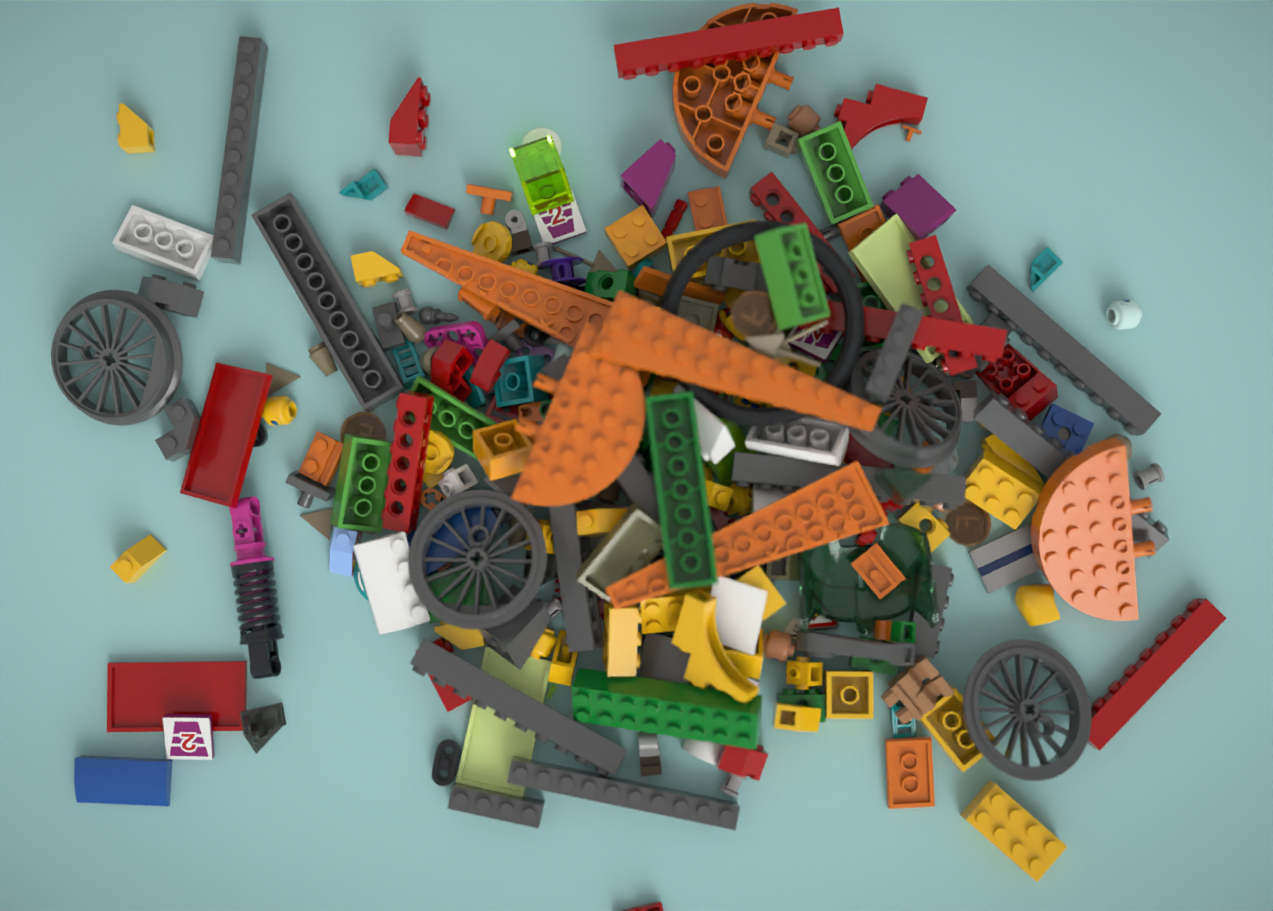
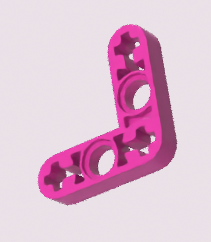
(470, 341)

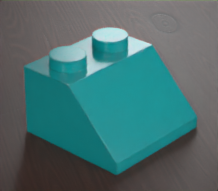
(517, 381)

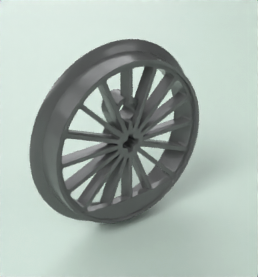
(164, 370)
(910, 408)
(476, 615)
(1025, 711)

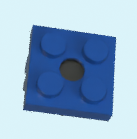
(1067, 427)

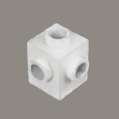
(457, 481)

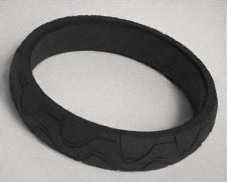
(844, 282)

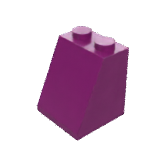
(649, 176)
(917, 206)

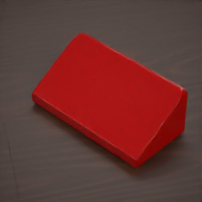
(429, 211)

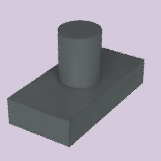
(388, 330)
(508, 336)
(309, 489)

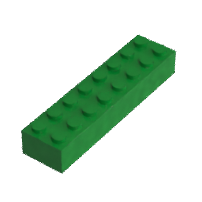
(680, 490)
(666, 708)

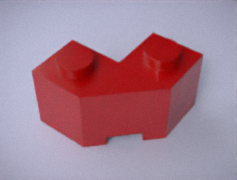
(449, 366)
(742, 761)

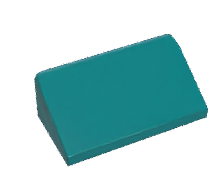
(476, 397)

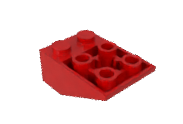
(410, 121)
(1019, 382)

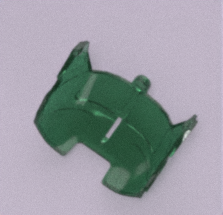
(833, 590)

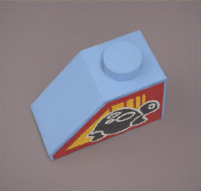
(342, 552)

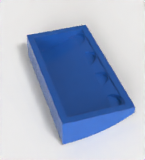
(446, 536)
(122, 780)

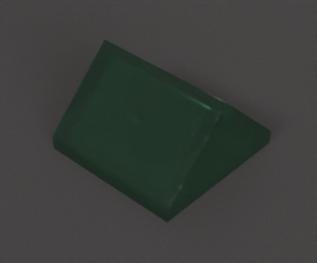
(900, 484)

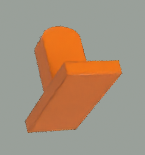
(910, 132)

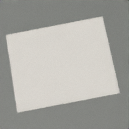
(738, 613)

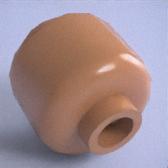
(803, 120)
(778, 645)

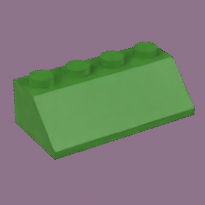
(834, 173)
(792, 275)
(452, 416)
(361, 483)

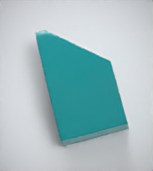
(367, 187)

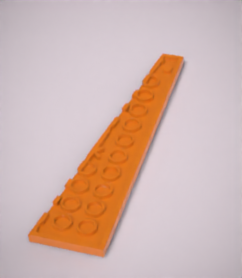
(534, 299)
(673, 347)
(808, 518)

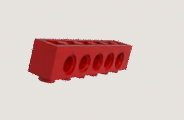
(772, 187)
(930, 248)
(416, 453)

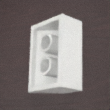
(713, 435)

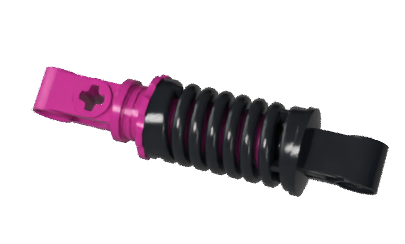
(253, 587)

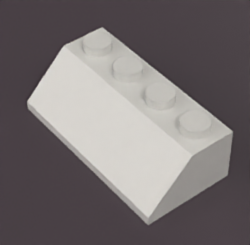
(388, 583)

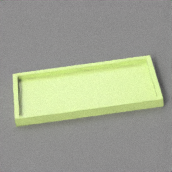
(888, 270)
(494, 742)

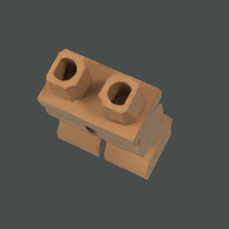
(914, 695)

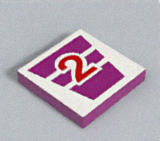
(560, 223)
(815, 343)
(188, 736)

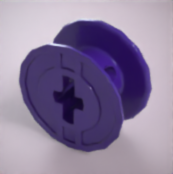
(563, 270)

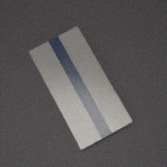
(1005, 559)

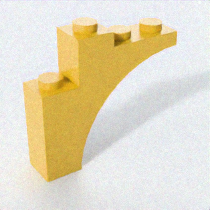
(708, 661)

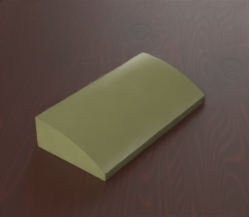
(622, 552)

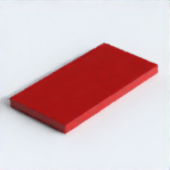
(226, 434)
(146, 691)

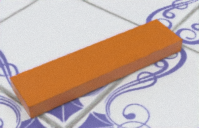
(656, 282)

